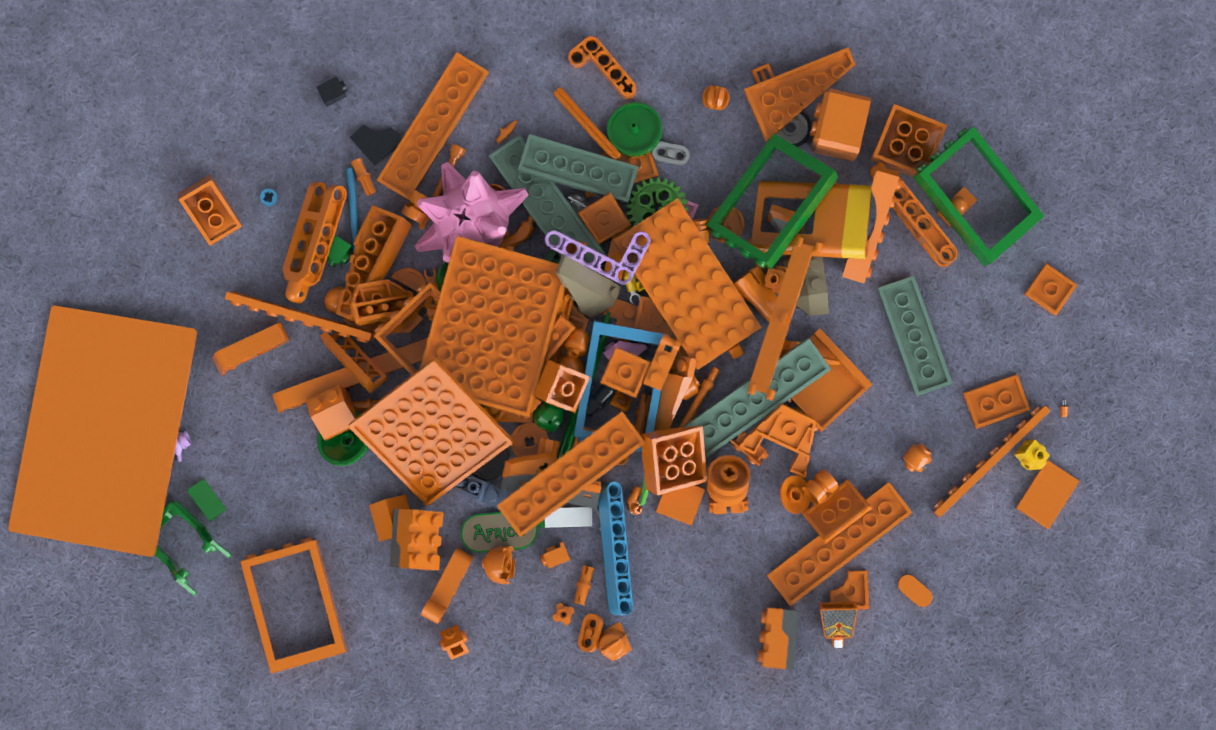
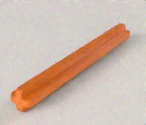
(586, 123)

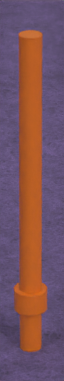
(706, 386)

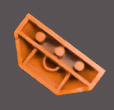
(377, 301)

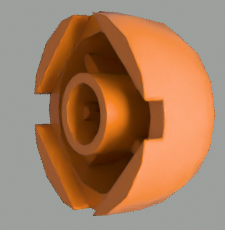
(499, 564)

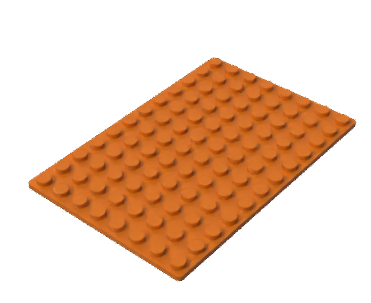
(103, 430)

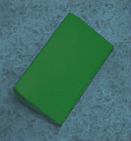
(206, 500)

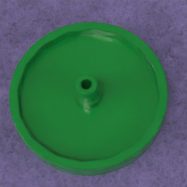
(635, 129)

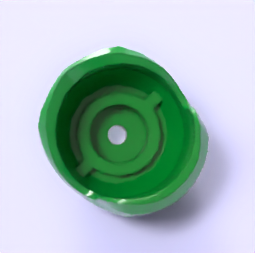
(548, 412)

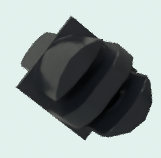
(599, 399)

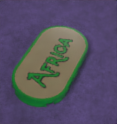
(492, 529)

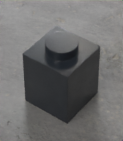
(332, 91)

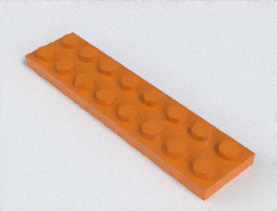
(433, 126)
(570, 474)
(820, 559)

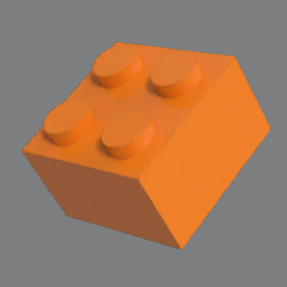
(561, 386)

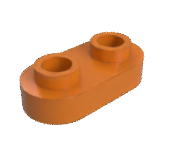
(589, 632)

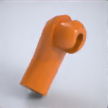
(633, 501)

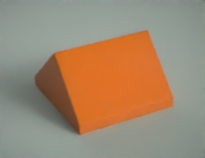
(383, 512)

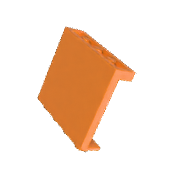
(834, 390)

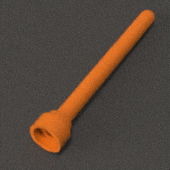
(456, 153)

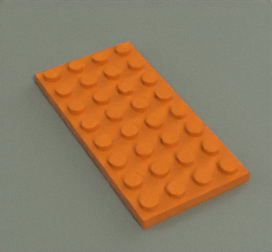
(689, 284)

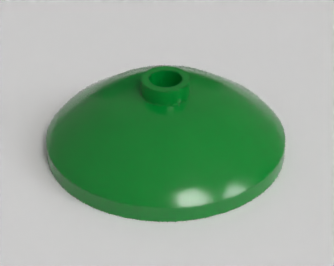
(337, 450)

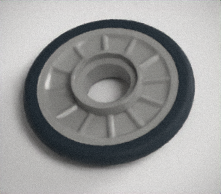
(801, 133)

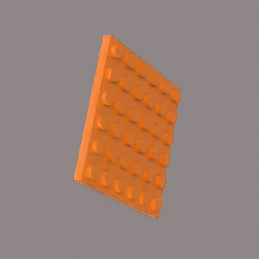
(430, 432)

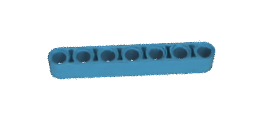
(620, 557)

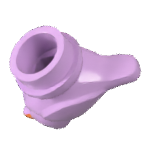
(183, 442)

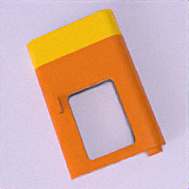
(838, 223)

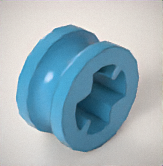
(263, 196)

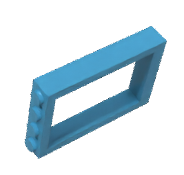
(619, 332)

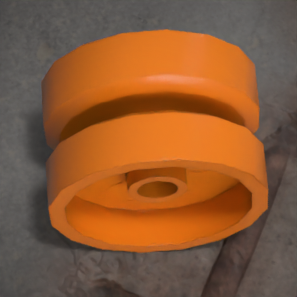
(728, 480)

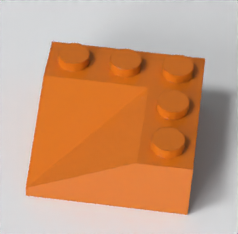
(907, 140)
(673, 459)

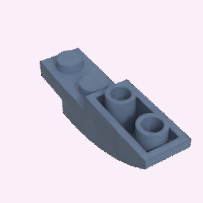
(482, 491)

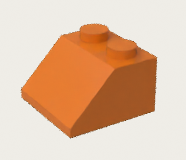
(331, 411)

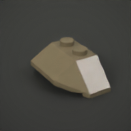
(813, 294)

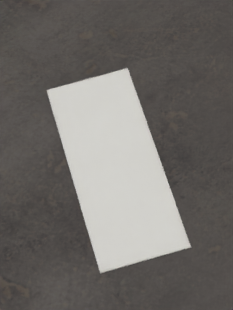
(570, 517)

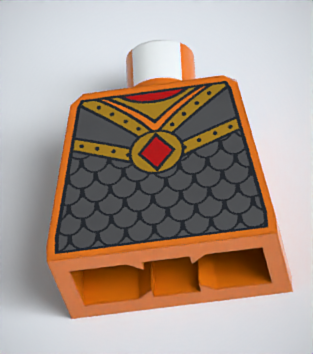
(838, 621)

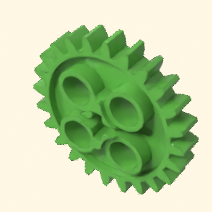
(640, 212)

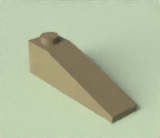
(588, 288)

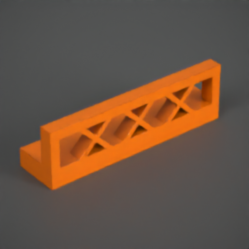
(351, 363)

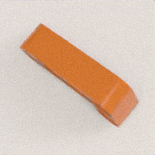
(606, 70)
(249, 348)
(447, 586)

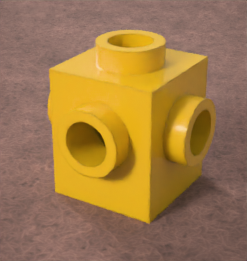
(1032, 455)

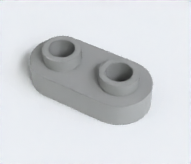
(671, 151)

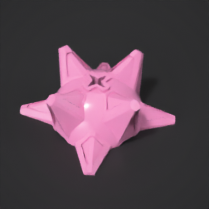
(468, 198)

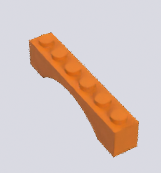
(883, 189)

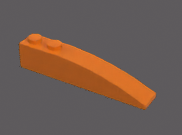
(374, 252)

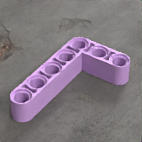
(599, 257)

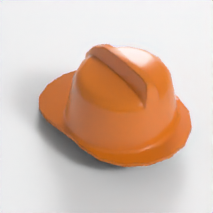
(614, 642)

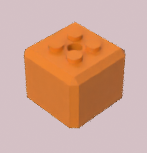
(839, 124)

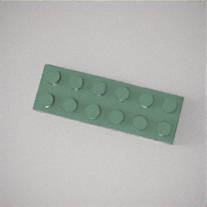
(577, 168)
(914, 336)

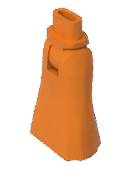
(752, 287)

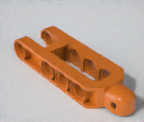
(318, 212)
(932, 237)

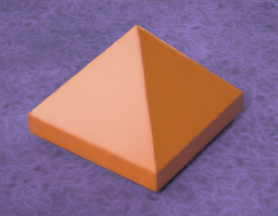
(621, 402)

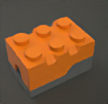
(416, 539)
(778, 638)

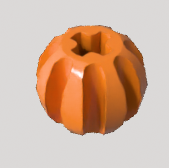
(715, 97)

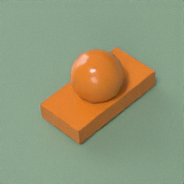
(962, 201)

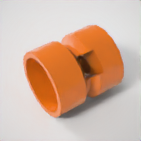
(412, 210)
(818, 488)

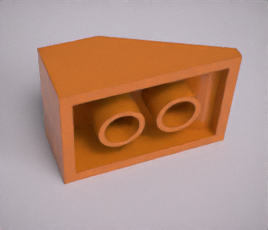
(209, 209)

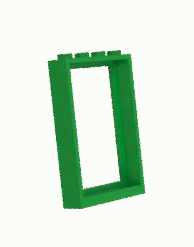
(953, 216)
(796, 222)

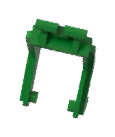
(178, 573)

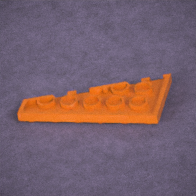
(788, 94)

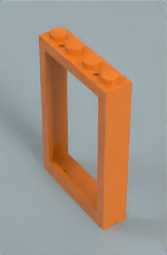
(397, 317)
(309, 656)

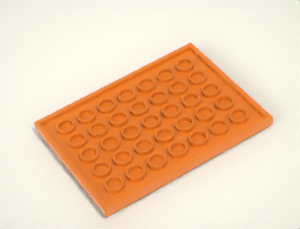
(495, 323)

